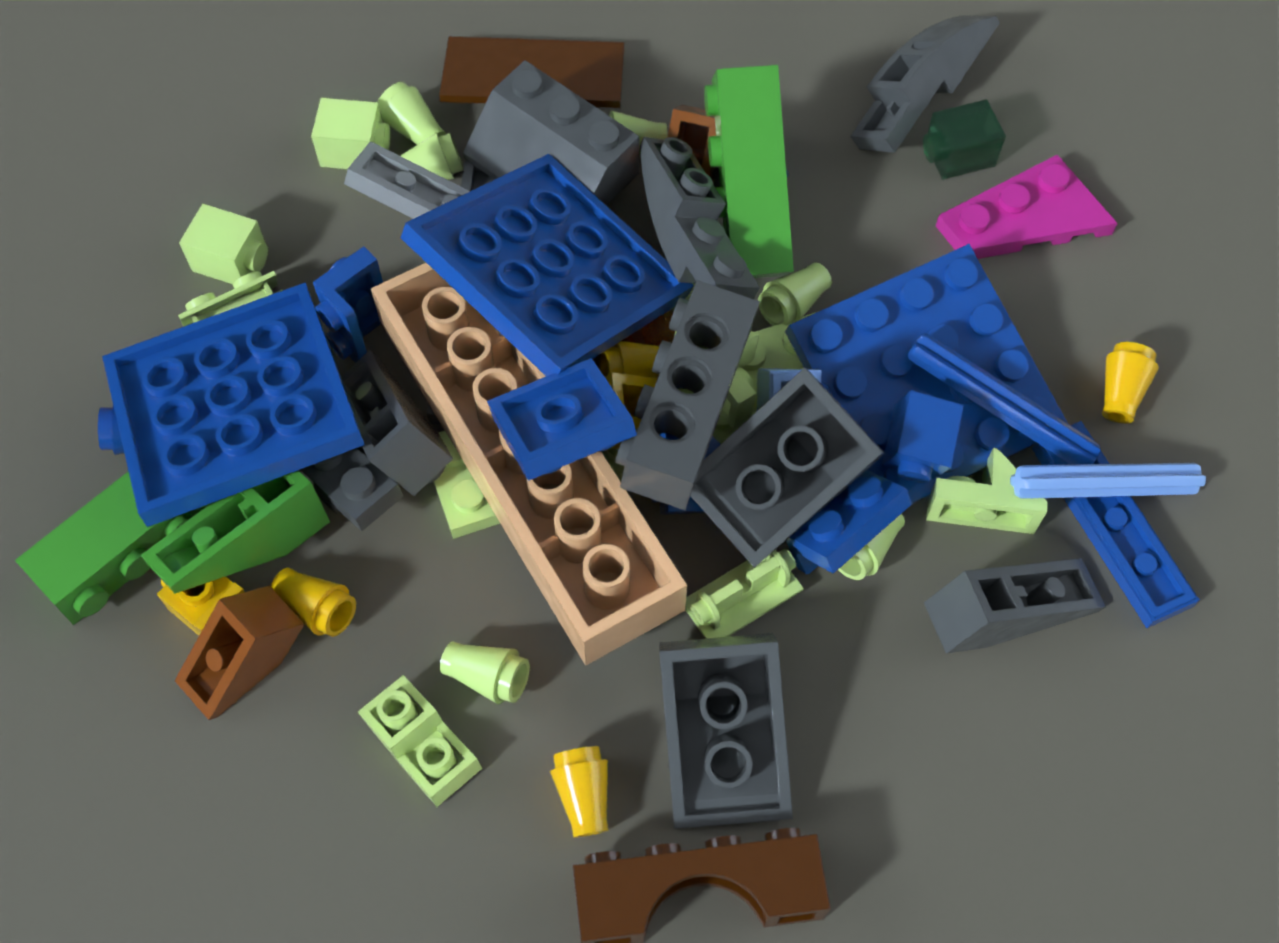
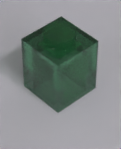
(964, 139)

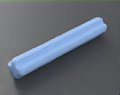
(1107, 480)

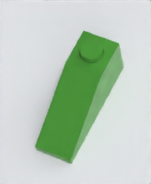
(239, 533)

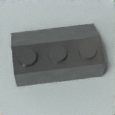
(539, 117)

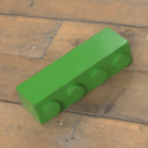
(751, 165)
(95, 551)

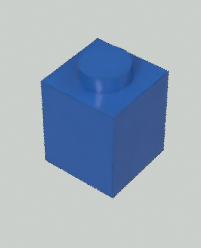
(922, 436)

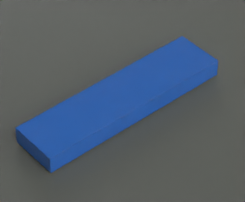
(1129, 549)

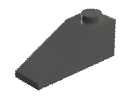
(393, 427)
(1011, 602)

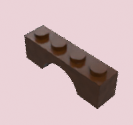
(775, 877)

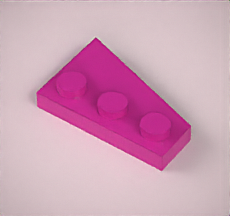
(1026, 210)

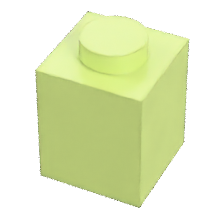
(345, 129)
(223, 244)

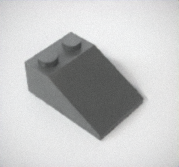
(783, 467)
(725, 730)

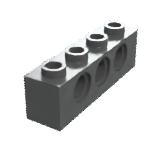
(666, 467)

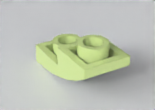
(420, 740)

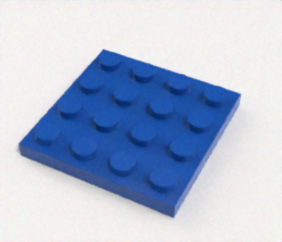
(546, 264)
(866, 362)
(228, 404)

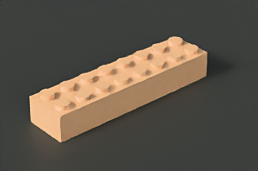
(569, 526)

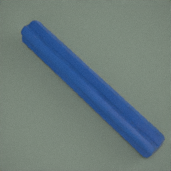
(1003, 401)

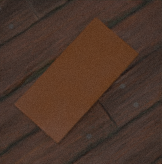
(480, 63)

